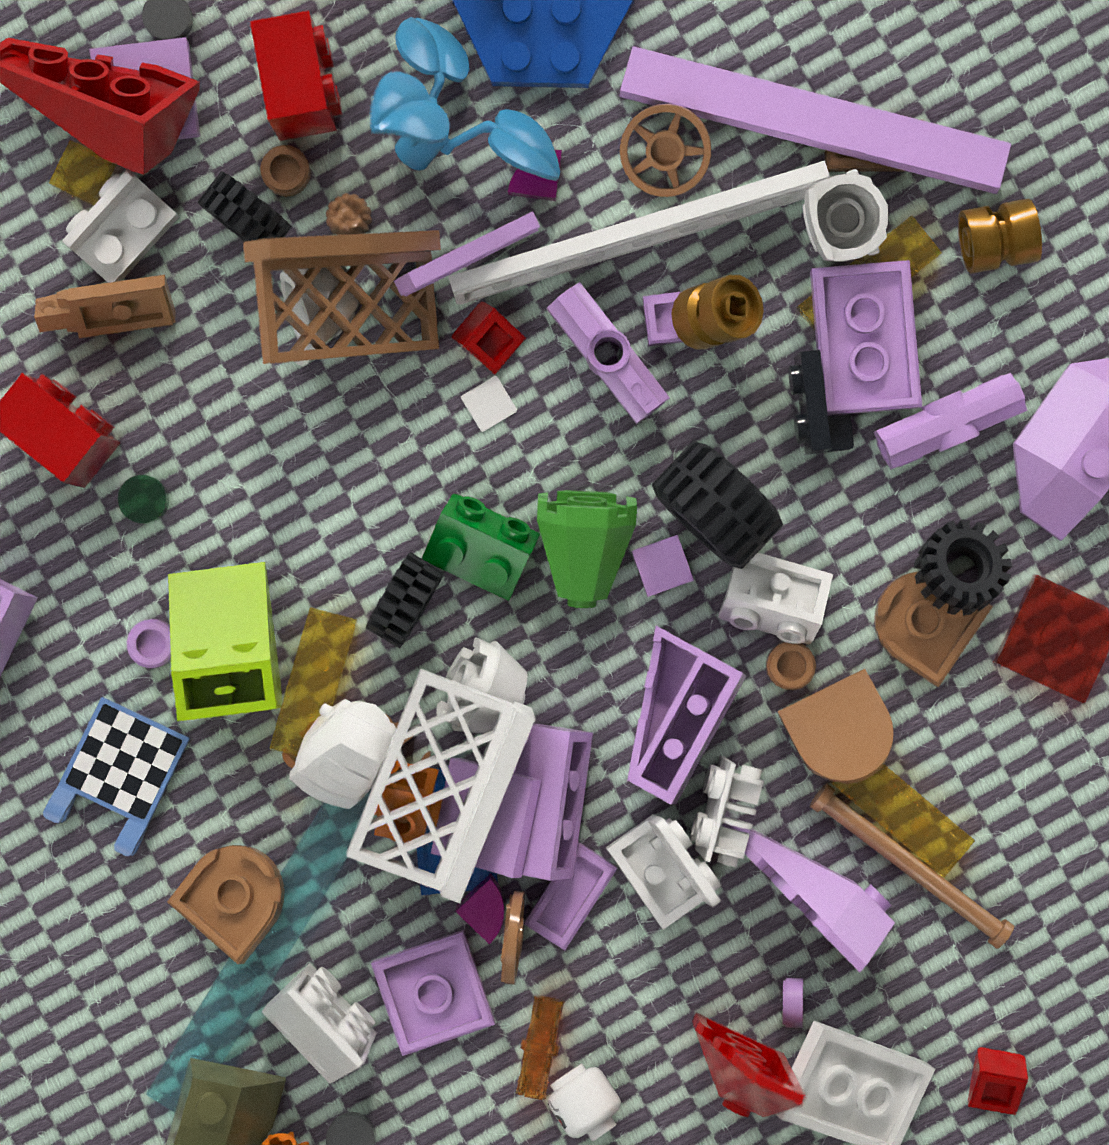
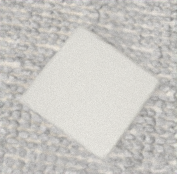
(489, 403)

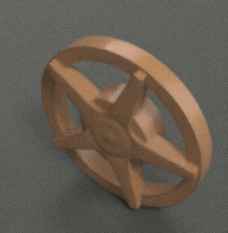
(665, 150)
(513, 937)

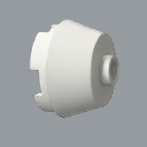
(488, 670)

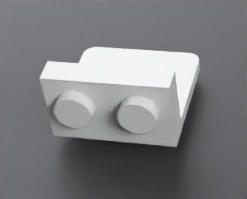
(662, 870)

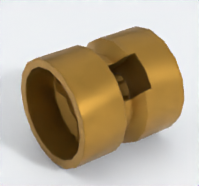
(1005, 235)
(717, 312)

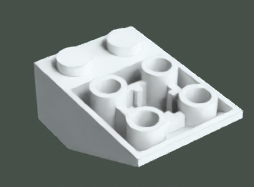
(322, 1023)

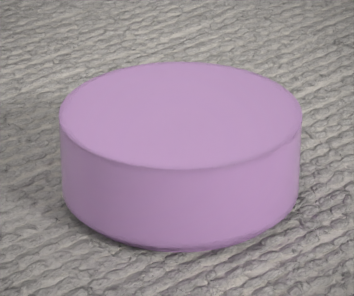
(150, 643)
(793, 1002)

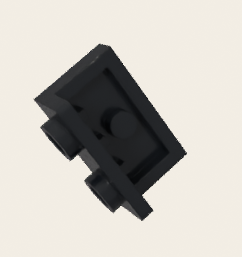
(813, 425)

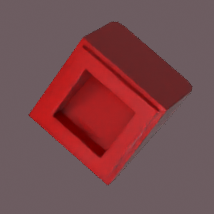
(488, 337)
(997, 1081)

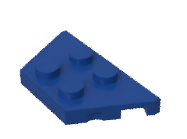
(542, 39)

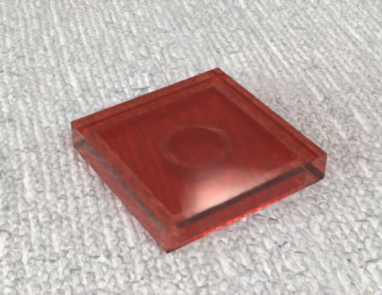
(1057, 639)

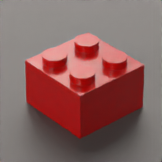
(293, 75)
(53, 431)

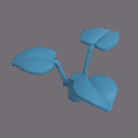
(407, 110)

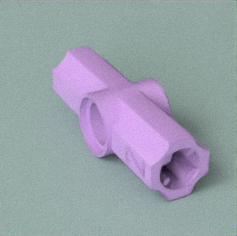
(587, 328)
(950, 421)

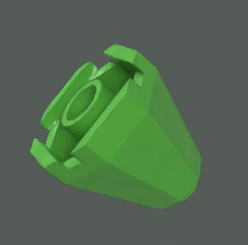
(585, 542)

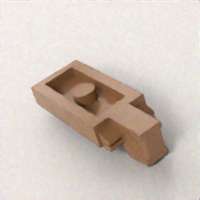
(108, 307)

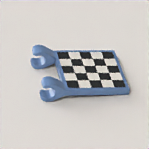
(121, 766)

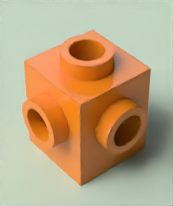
(400, 794)

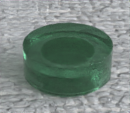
(143, 499)

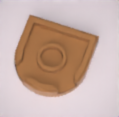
(921, 634)
(841, 730)
(232, 898)

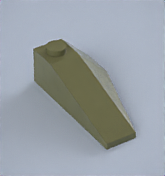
(225, 1105)

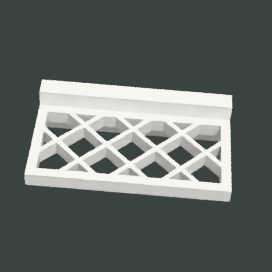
(481, 801)

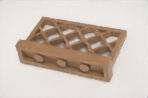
(333, 253)

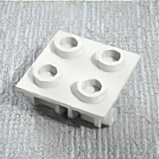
(707, 828)

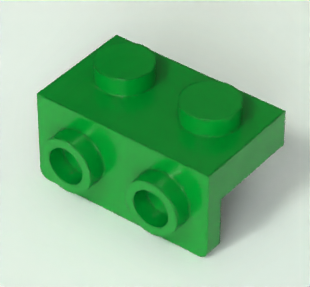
(480, 545)

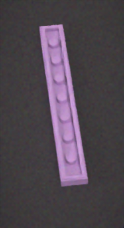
(816, 120)

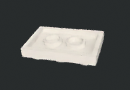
(856, 1088)

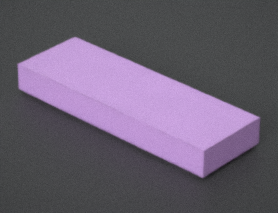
(467, 254)

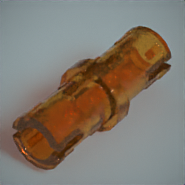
(539, 1047)

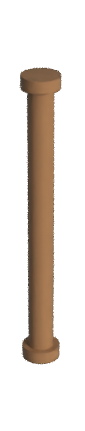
(996, 930)

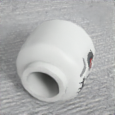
(584, 1102)

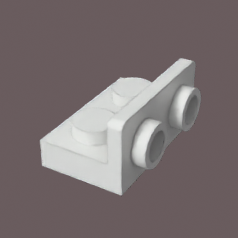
(119, 227)
(777, 598)

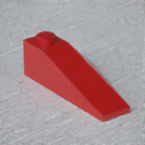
(108, 108)
(747, 1071)

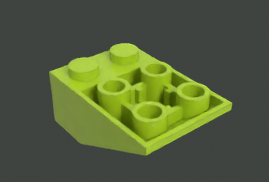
(223, 642)

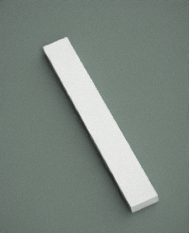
(636, 234)

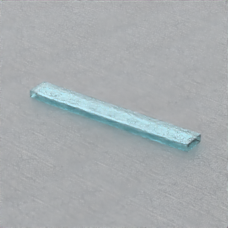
(242, 986)

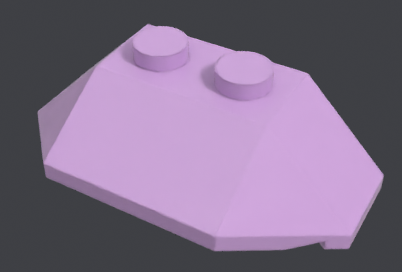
(1066, 450)

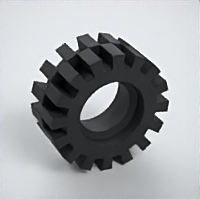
(242, 210)
(980, 550)
(404, 600)

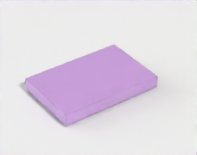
(866, 337)

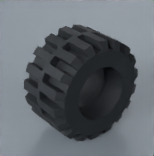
(717, 504)

